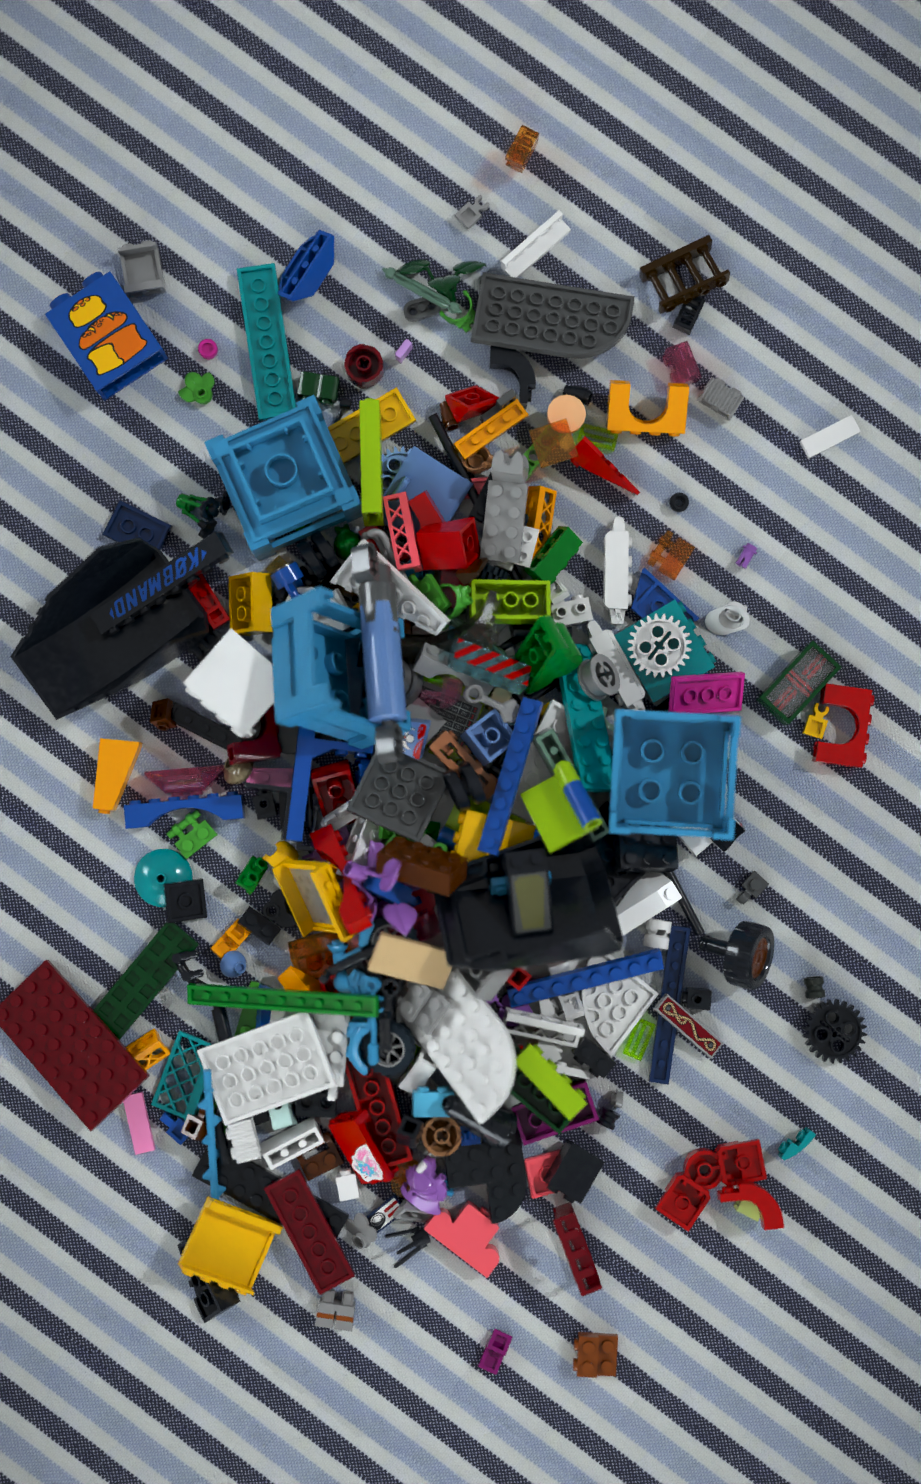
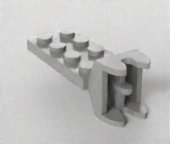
(505, 508)

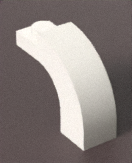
(569, 1002)

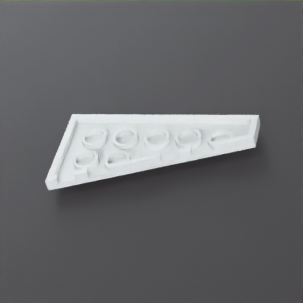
(410, 601)

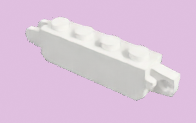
(616, 571)
(604, 642)

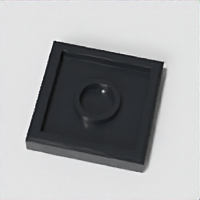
(185, 900)

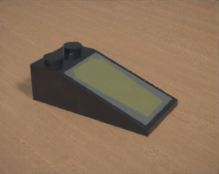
(528, 892)

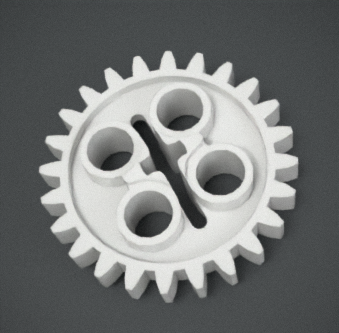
(645, 634)

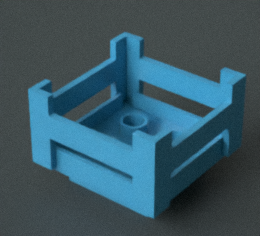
(285, 478)
(312, 669)
(673, 773)

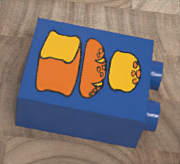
(105, 334)

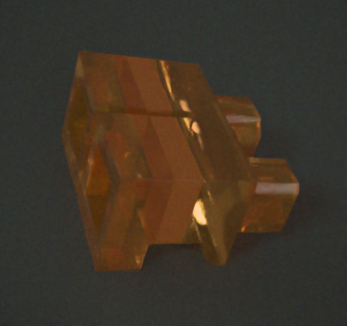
(522, 149)

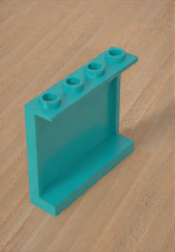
(697, 664)

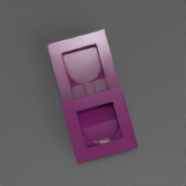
(495, 1351)

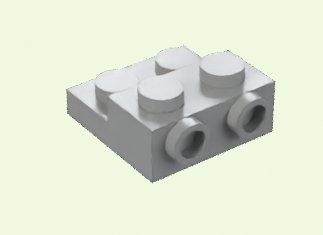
(423, 1006)

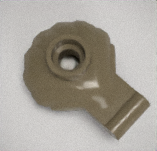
(237, 773)

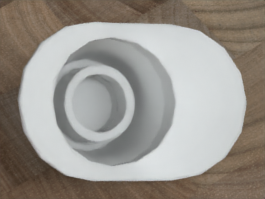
(727, 619)

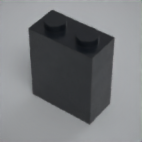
(573, 1172)

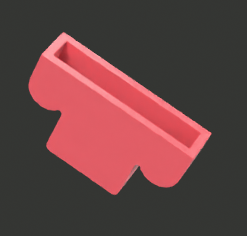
(467, 1235)

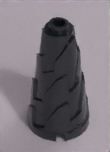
(493, 1130)

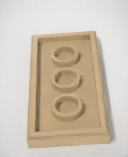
(410, 960)

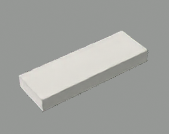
(830, 436)

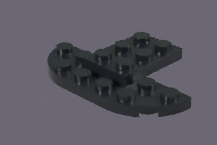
(497, 1168)

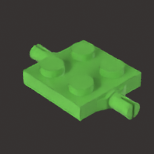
(430, 588)

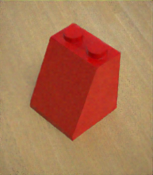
(448, 544)

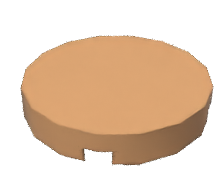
(567, 407)

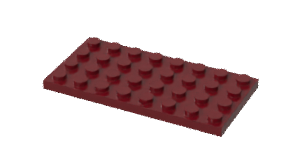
(70, 1045)

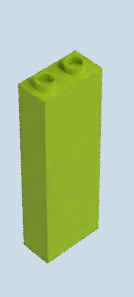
(371, 462)

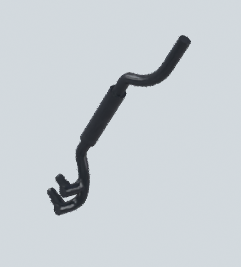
(222, 1029)

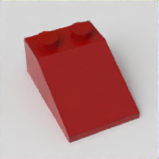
(333, 785)

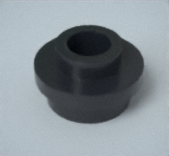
(679, 496)

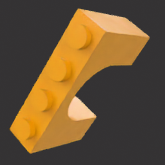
(670, 421)

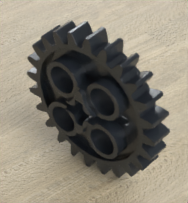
(824, 1045)

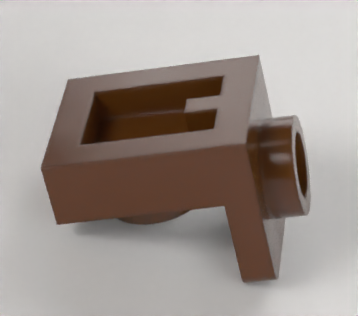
(161, 714)

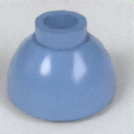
(233, 964)

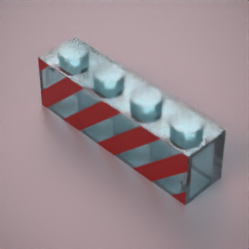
(489, 666)

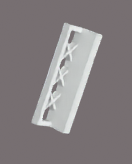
(535, 246)
(543, 1022)

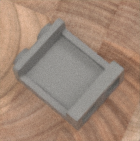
(142, 269)

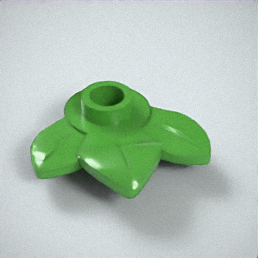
(196, 386)

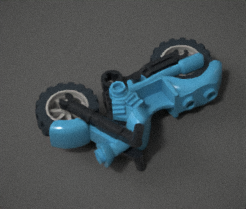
(363, 1032)

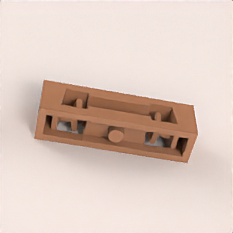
(441, 741)

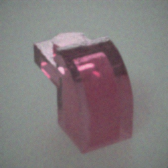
(448, 697)

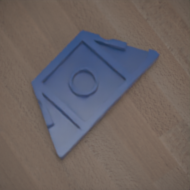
(653, 595)

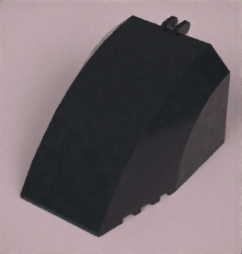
(77, 664)

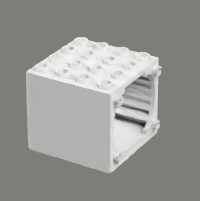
(234, 685)

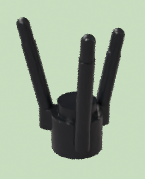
(420, 1240)

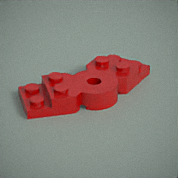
(689, 1190)

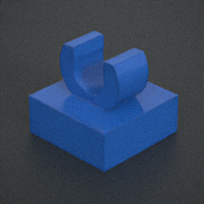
(468, 1138)

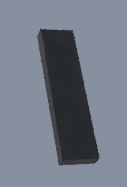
(203, 726)

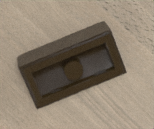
(472, 571)

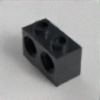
(316, 1109)

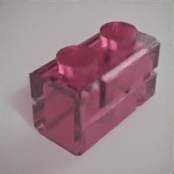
(681, 364)

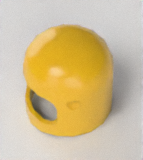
(284, 851)

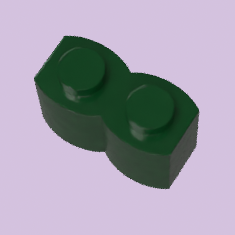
(323, 387)

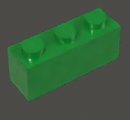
(554, 555)

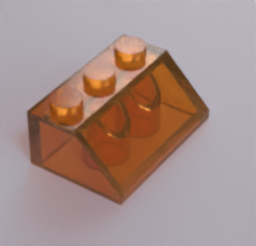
(312, 954)

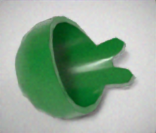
(345, 541)

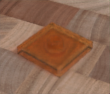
(553, 443)

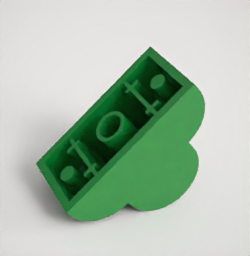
(548, 652)

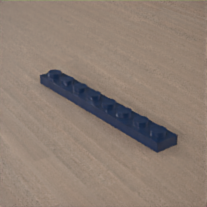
(671, 985)

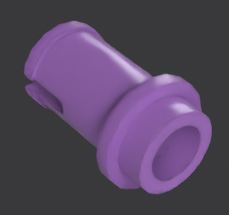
(746, 555)

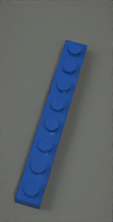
(510, 776)
(586, 977)

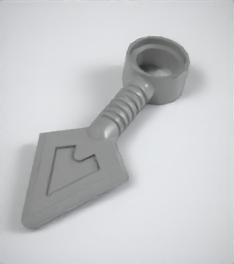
(508, 709)

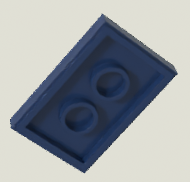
(133, 523)

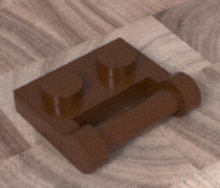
(322, 1161)

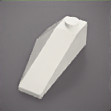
(645, 900)

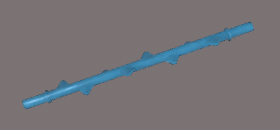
(211, 1121)

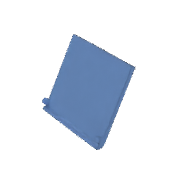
(425, 473)

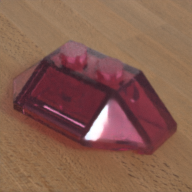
(185, 779)

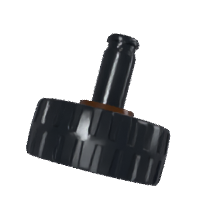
(745, 954)

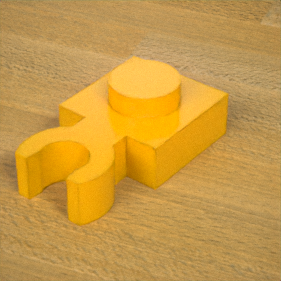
(816, 725)

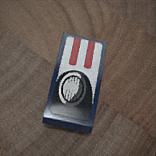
(383, 1215)

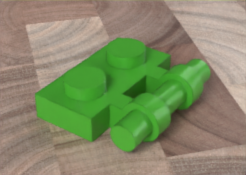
(196, 838)

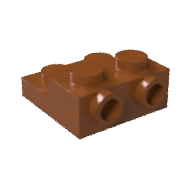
(595, 1354)

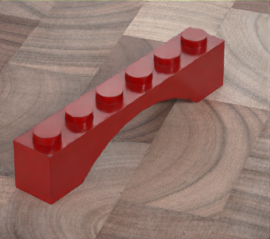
(352, 908)

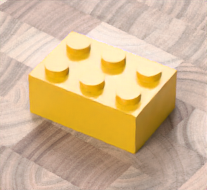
(250, 603)

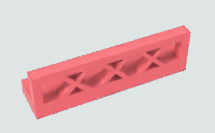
(410, 532)

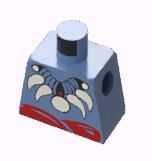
(415, 740)

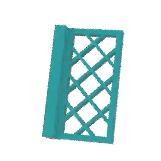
(197, 1094)

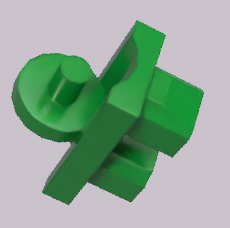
(252, 874)

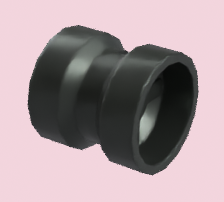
(814, 987)

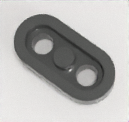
(421, 306)

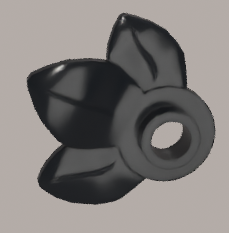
(283, 913)

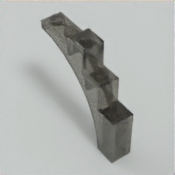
(478, 630)

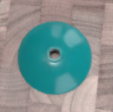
(155, 863)

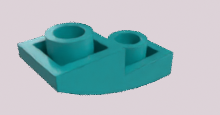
(789, 1148)

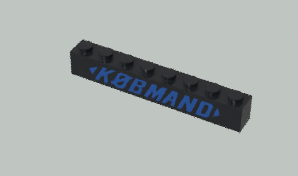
(161, 583)

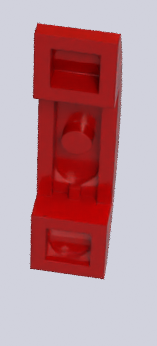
(206, 597)

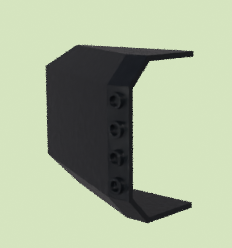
(479, 925)

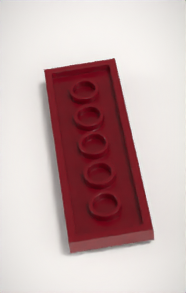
(309, 1231)

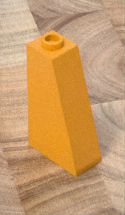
(114, 769)

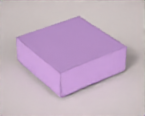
(403, 351)

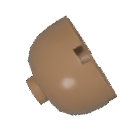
(441, 1136)

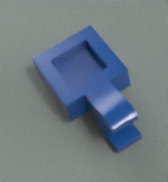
(175, 1127)

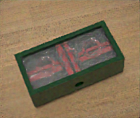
(798, 683)

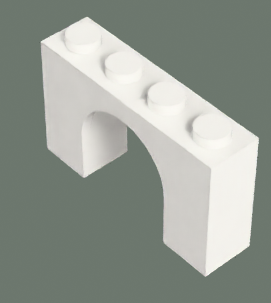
(419, 1073)

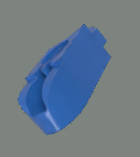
(397, 894)

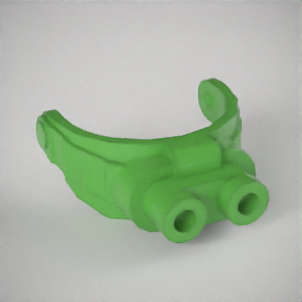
(466, 321)
(463, 599)

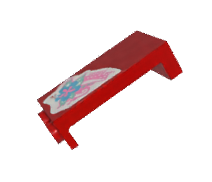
(360, 1147)

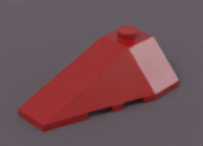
(594, 461)

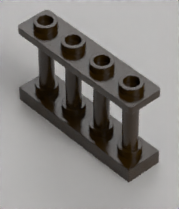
(684, 256)

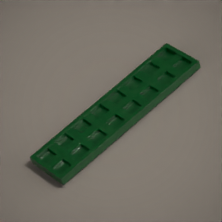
(143, 979)

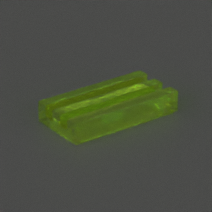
(601, 430)
(632, 1054)

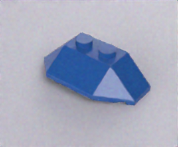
(308, 267)

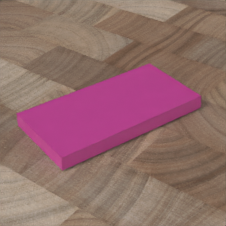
(707, 693)

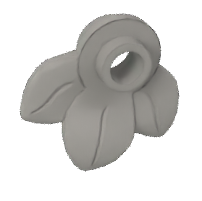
(361, 1231)

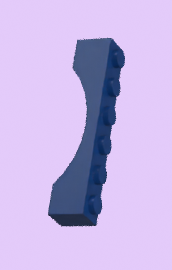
(143, 815)

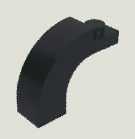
(518, 365)

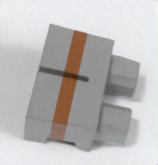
(345, 1311)

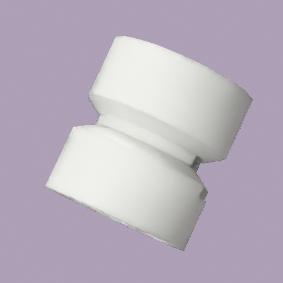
(655, 940)

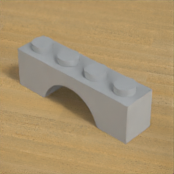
(434, 661)

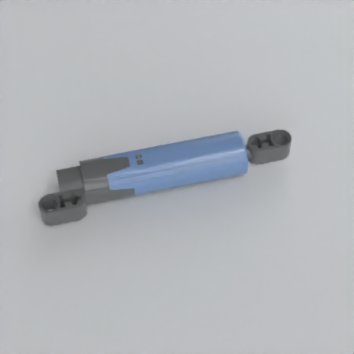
(381, 650)

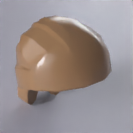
(478, 462)

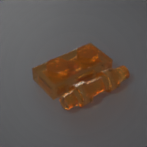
(676, 558)

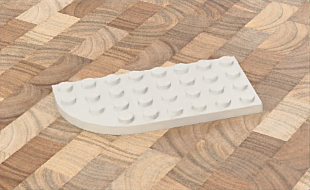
(470, 1049)

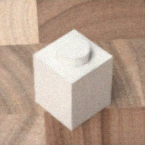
(347, 1185)

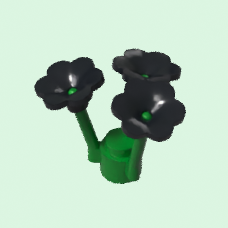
(208, 508)

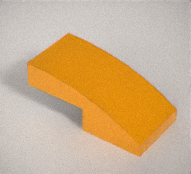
(230, 939)

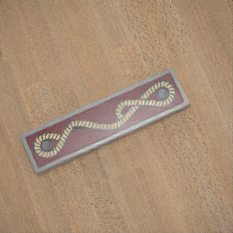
(688, 1025)

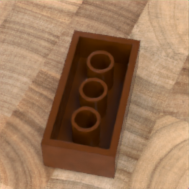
(424, 865)

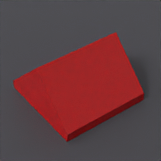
(470, 402)

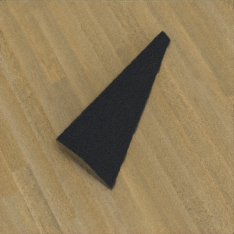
(355, 674)

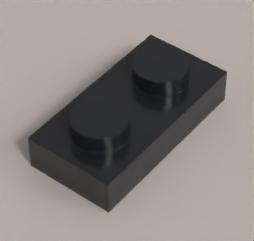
(259, 925)

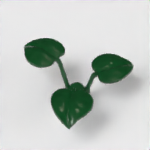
(444, 285)

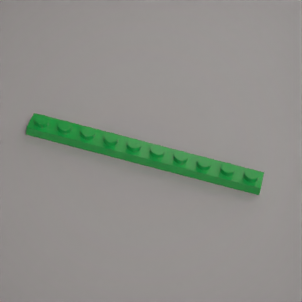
(283, 1000)

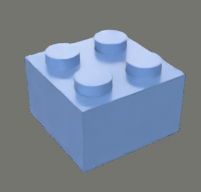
(488, 737)

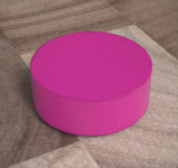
(207, 349)

